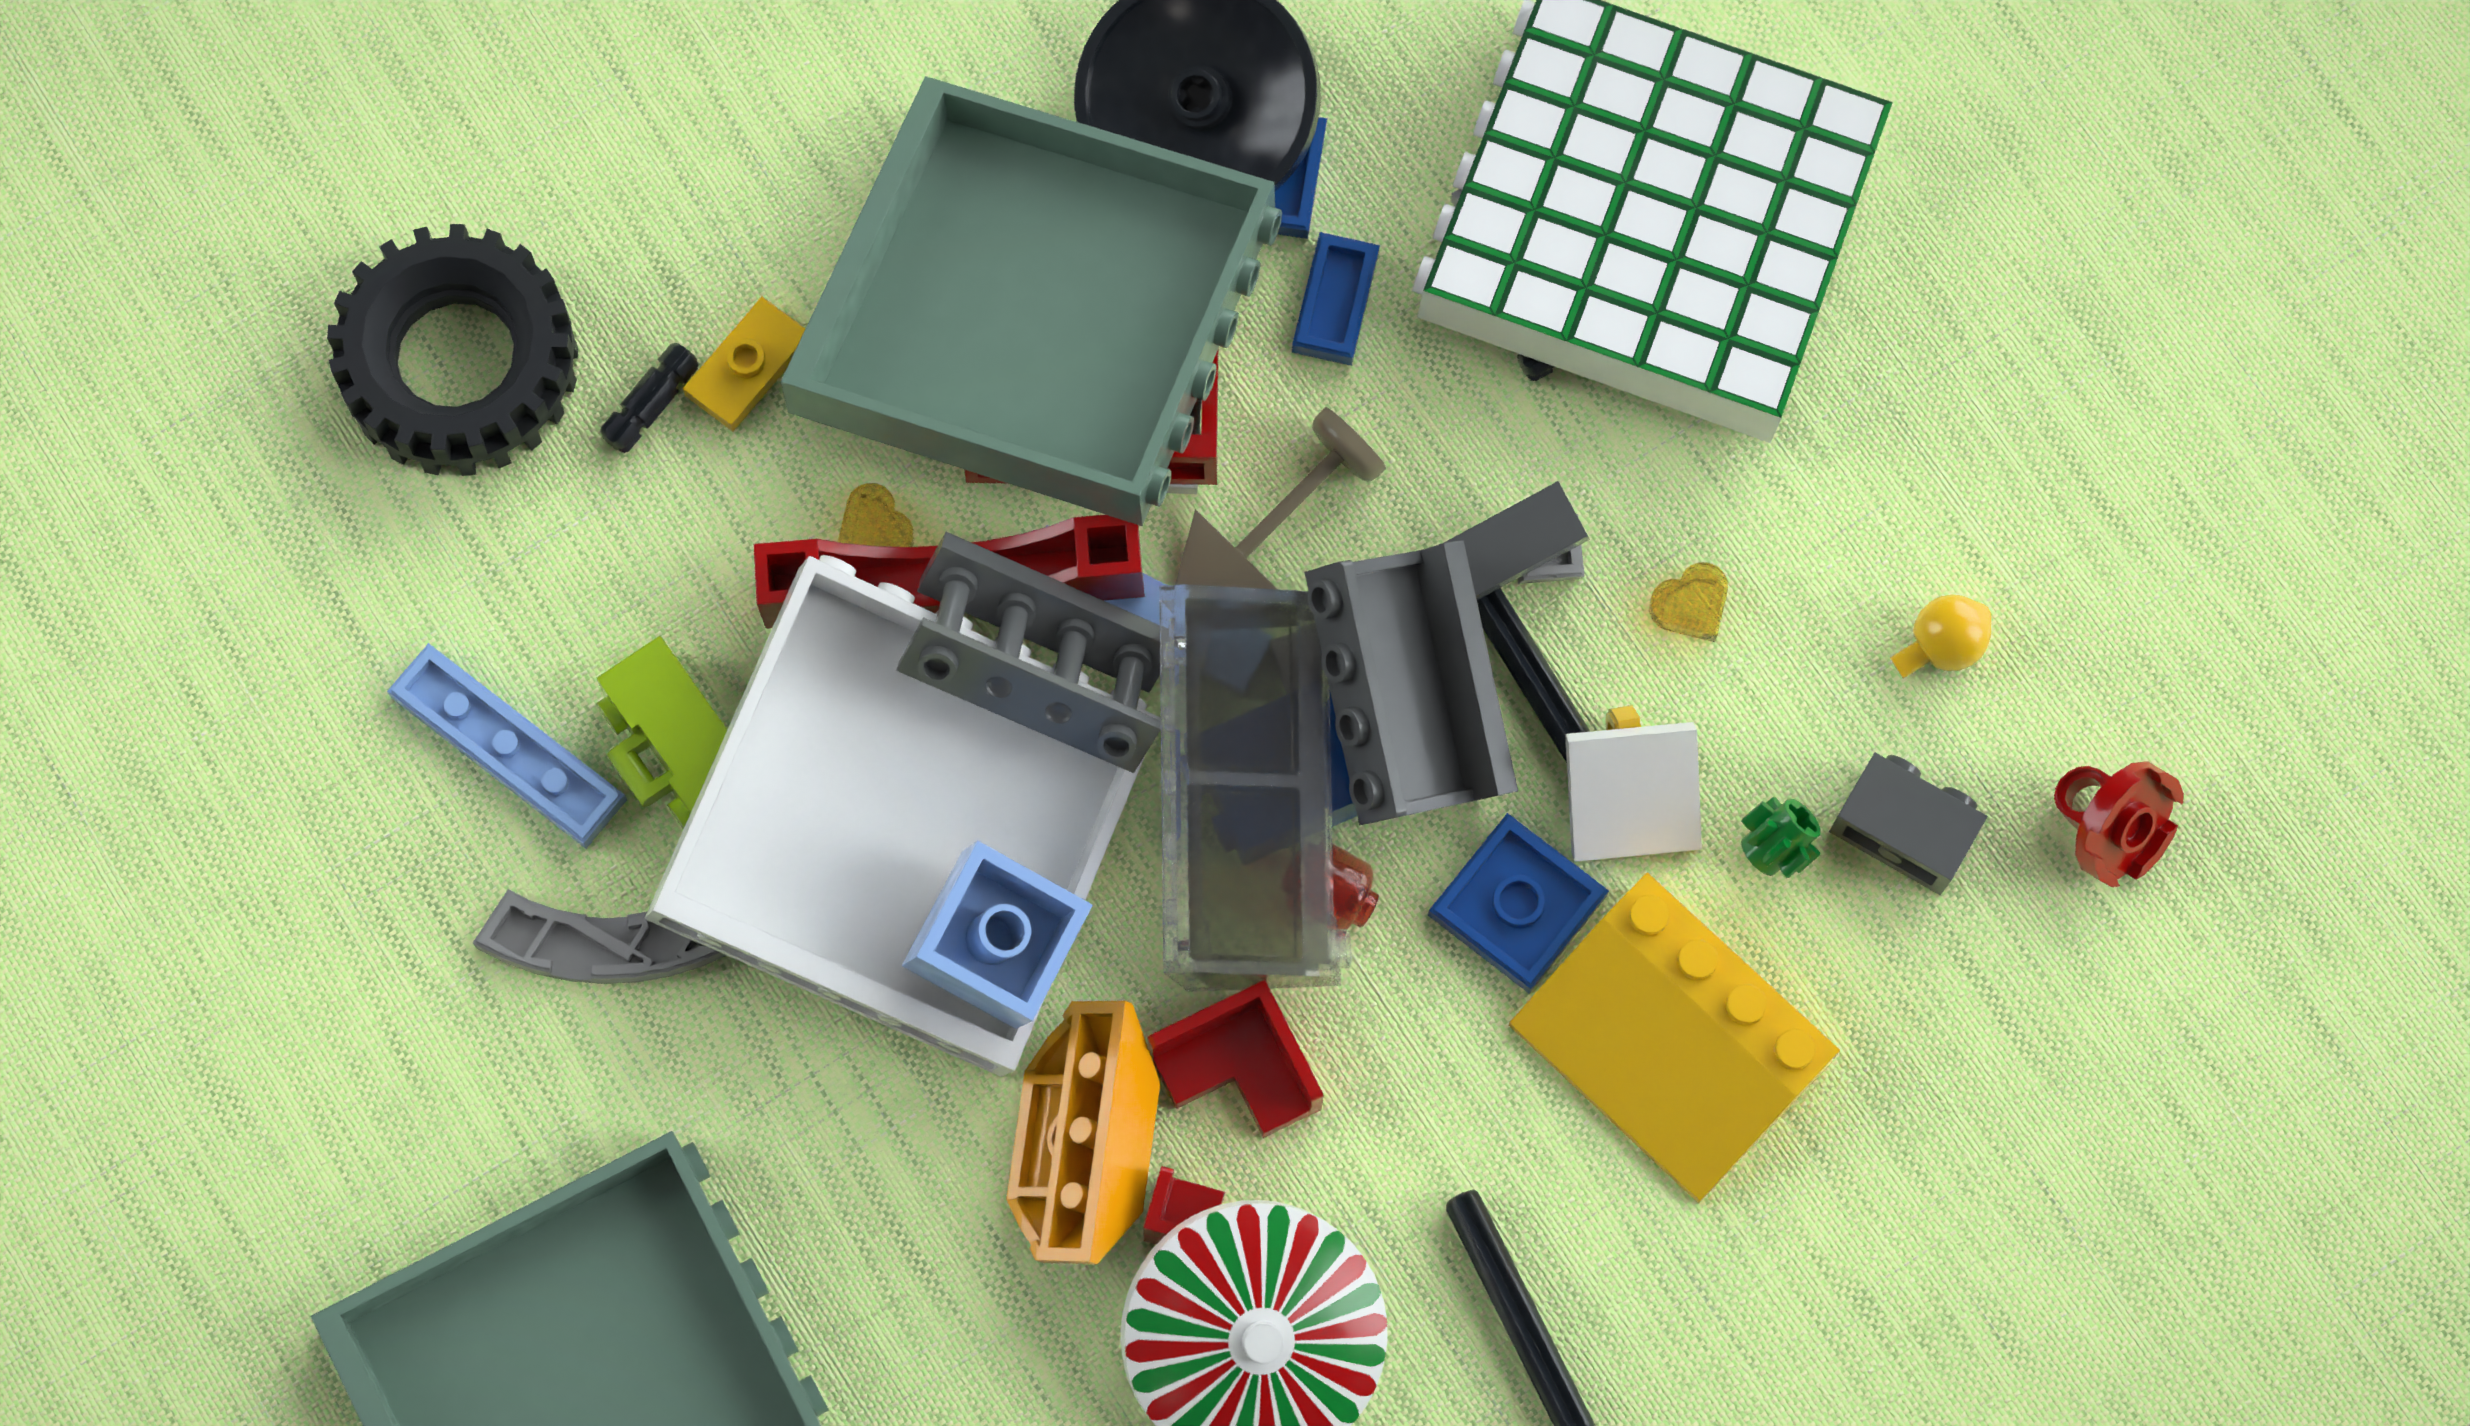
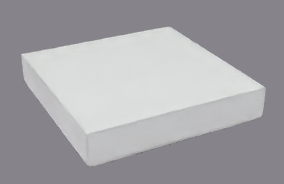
(1633, 791)

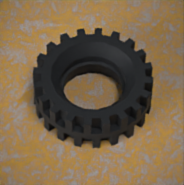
(435, 276)

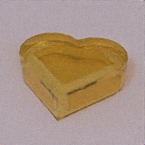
(873, 519)
(1691, 603)

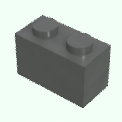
(1909, 822)

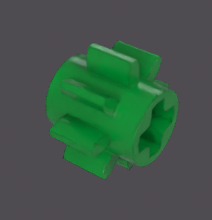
(1780, 837)

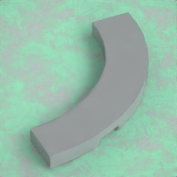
(586, 947)

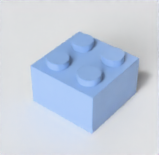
(997, 935)

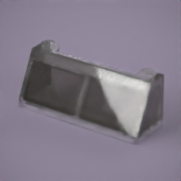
(1246, 792)

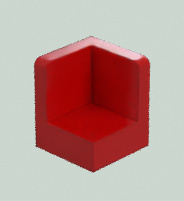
(1175, 1202)

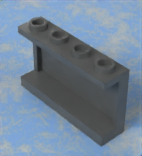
(1410, 682)

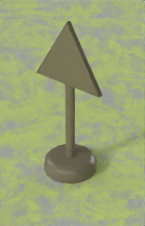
(1215, 562)

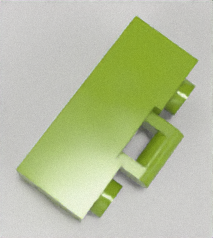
(664, 712)

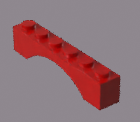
(1084, 552)

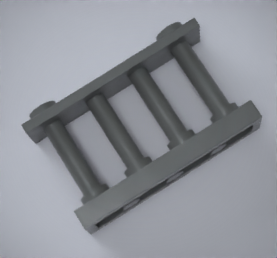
(1053, 616)

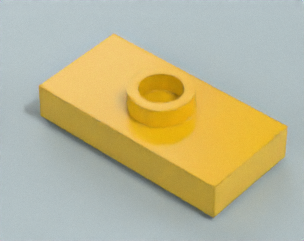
(745, 364)

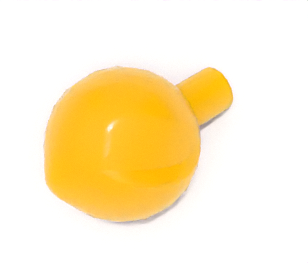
(1949, 634)

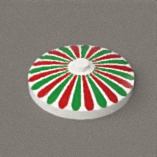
(1254, 1322)

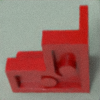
(1243, 1043)

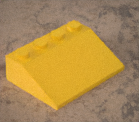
(1673, 1037)

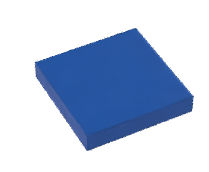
(1518, 903)

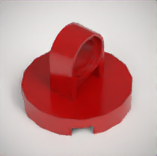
(2125, 821)

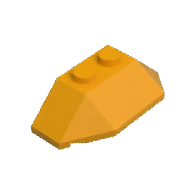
(1084, 1134)

